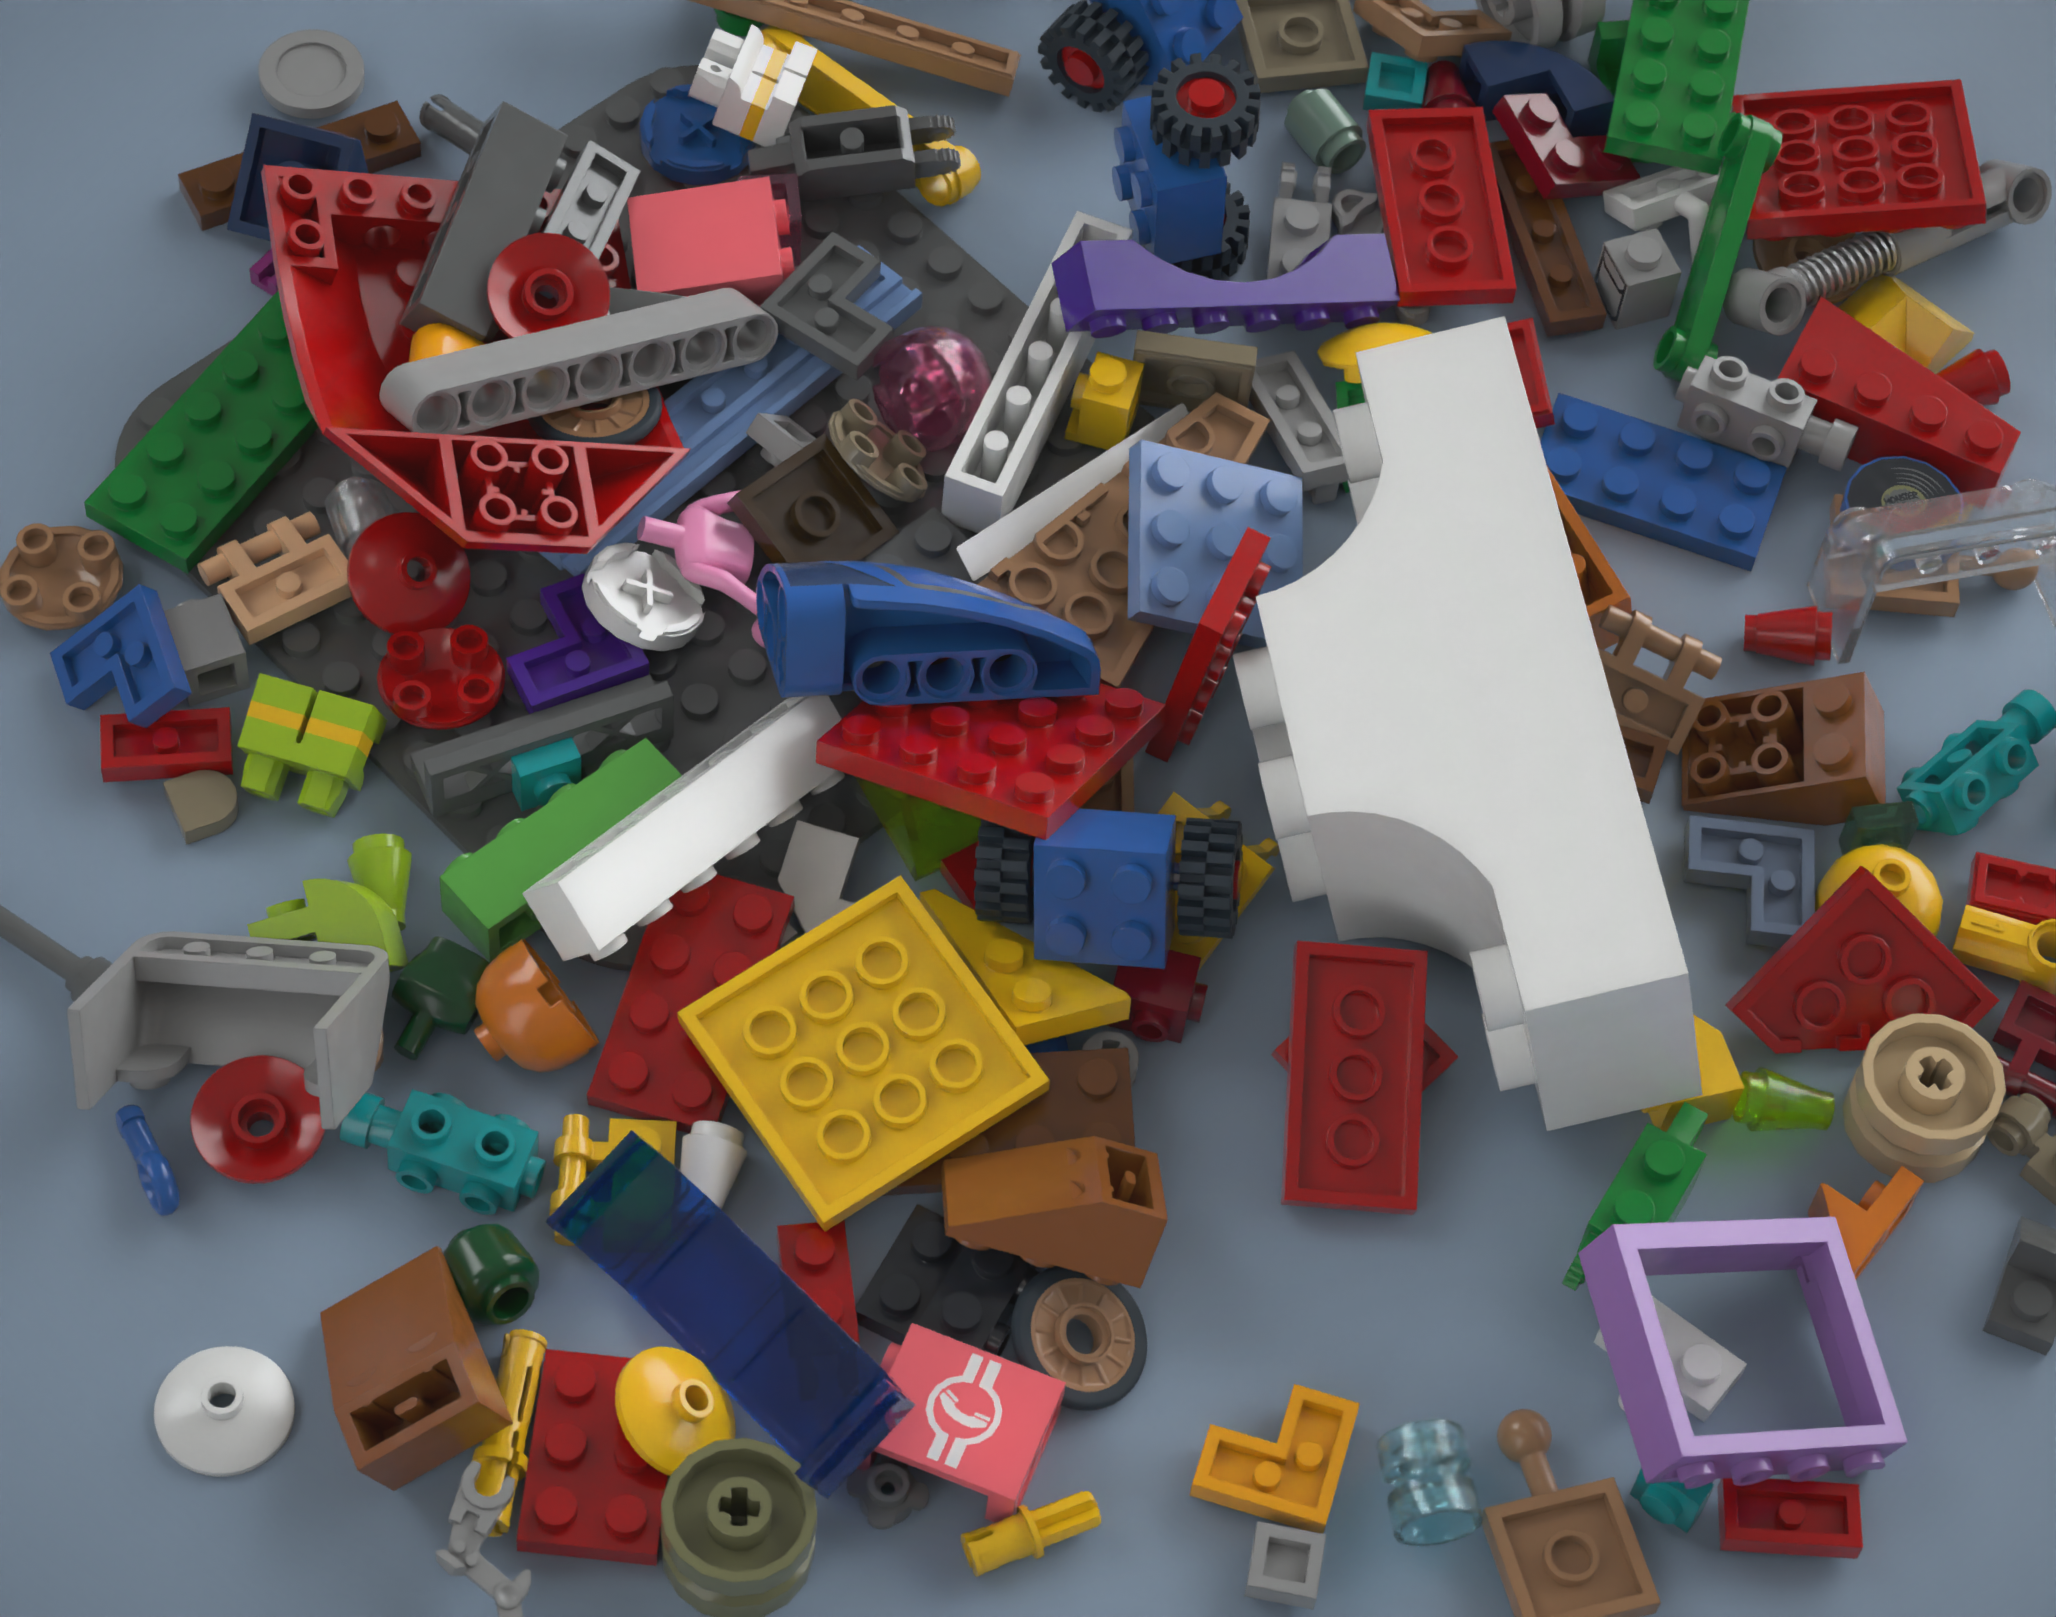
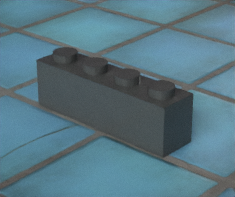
(490, 209)

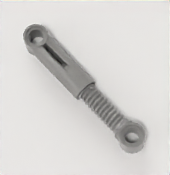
(1778, 297)

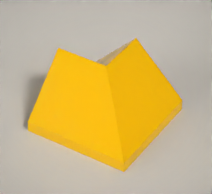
(1908, 321)

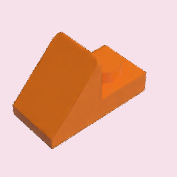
(1873, 1220)

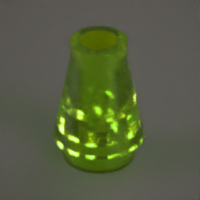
(1781, 1103)

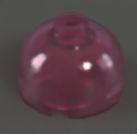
(931, 384)

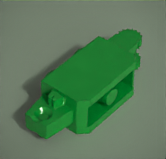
(1650, 1182)

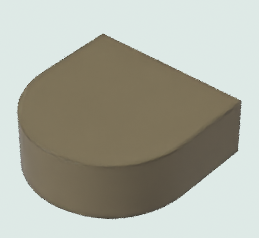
(202, 803)

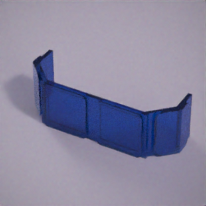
(734, 1311)

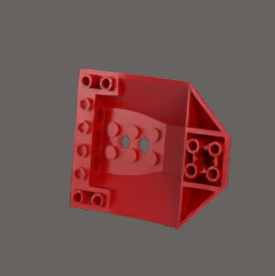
(344, 274)

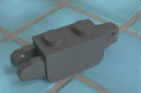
(858, 152)

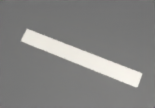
(1019, 527)

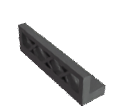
(599, 723)

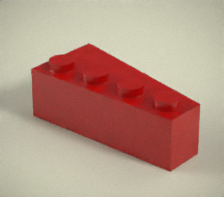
(1896, 402)

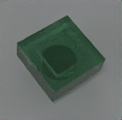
(1879, 824)

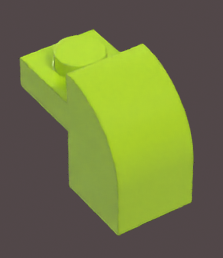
(336, 914)

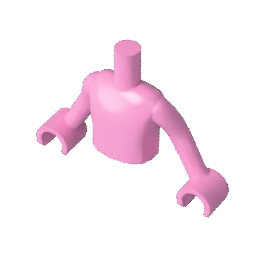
(709, 549)

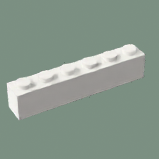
(1021, 400)
(685, 831)

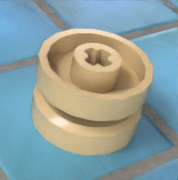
(1924, 1097)

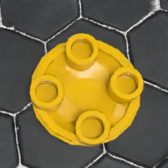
(1341, 348)

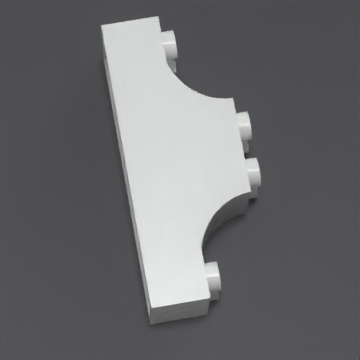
(1455, 743)

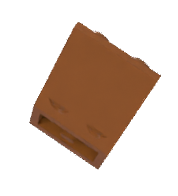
(1788, 752)
(1061, 1205)
(409, 1373)

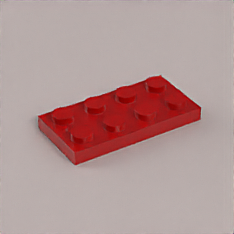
(1440, 206)
(1213, 644)
(698, 945)
(1354, 1078)

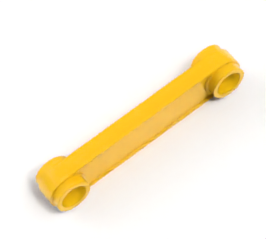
(835, 89)

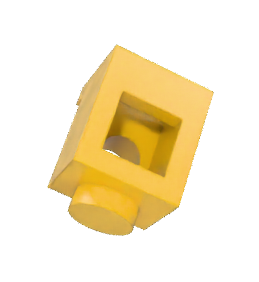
(1105, 401)

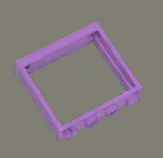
(1646, 1379)

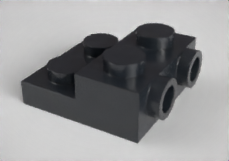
(943, 1287)

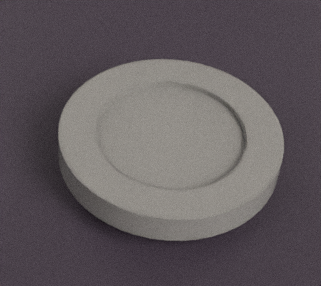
(311, 74)

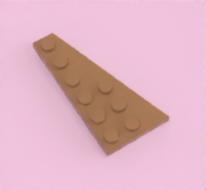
(1081, 557)

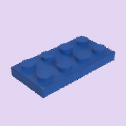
(1661, 481)

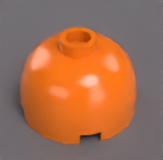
(529, 1013)

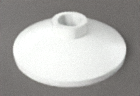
(231, 1437)

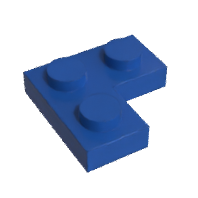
(124, 649)

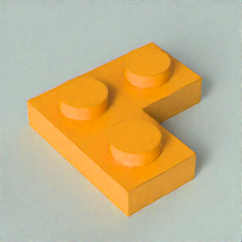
(1284, 1479)

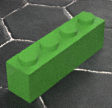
(486, 887)

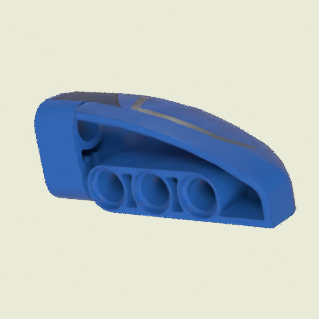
(841, 616)

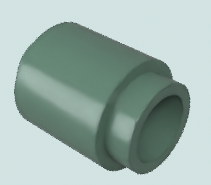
(1325, 130)

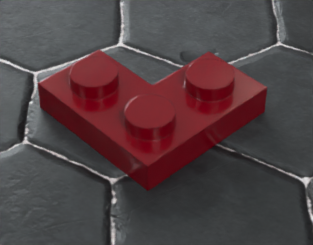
(1554, 159)

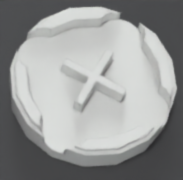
(643, 597)

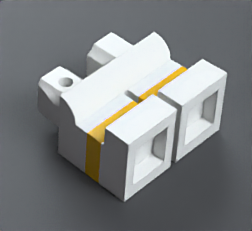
(751, 84)

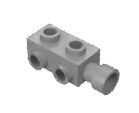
(1759, 415)

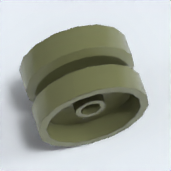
(738, 1529)

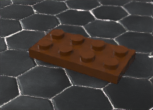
(1084, 1099)

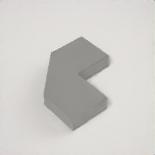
(817, 872)

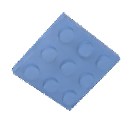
(1187, 525)

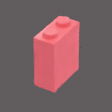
(711, 240)

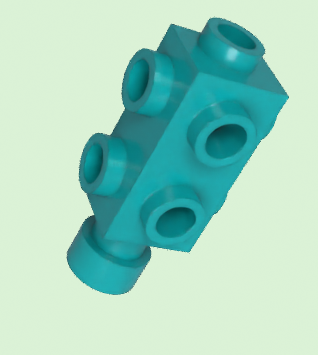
(1978, 766)
(455, 1152)

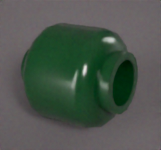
(492, 1273)

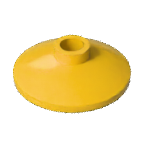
(671, 1407)

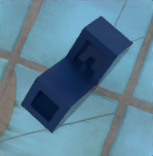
(1519, 68)

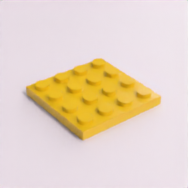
(863, 1052)

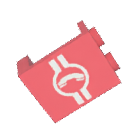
(973, 1417)

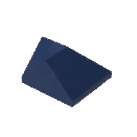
(286, 145)

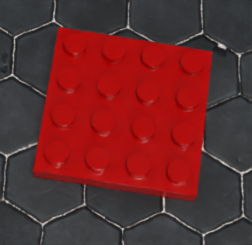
(1866, 161)
(997, 759)

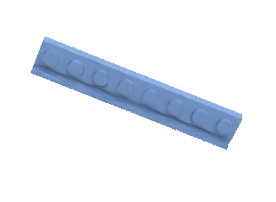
(720, 406)

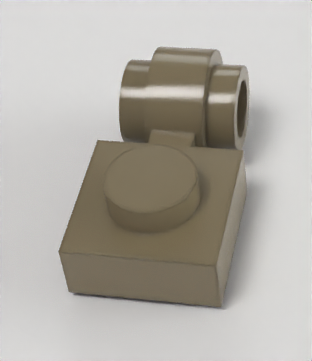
(2023, 1130)

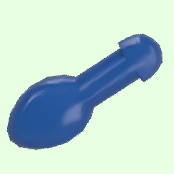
(152, 1166)

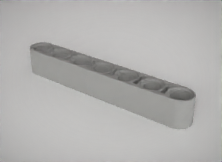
(578, 363)

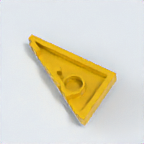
(1032, 994)

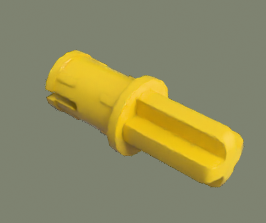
(1029, 1532)

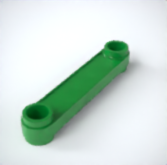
(1748, 152)

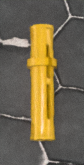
(504, 1451)

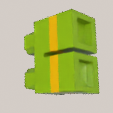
(308, 735)

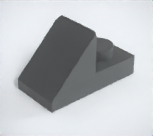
(2026, 1291)

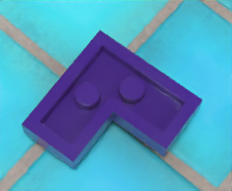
(577, 663)

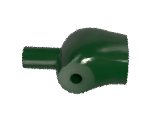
(439, 992)

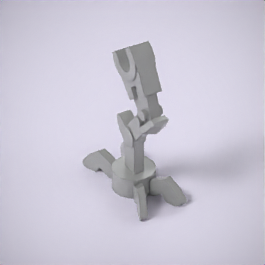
(472, 1522)

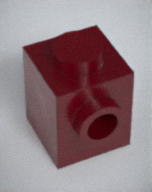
(1162, 998)

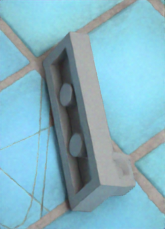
(1299, 424)

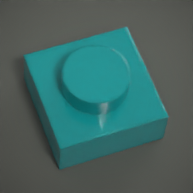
(1394, 83)
(544, 771)
(1671, 1501)

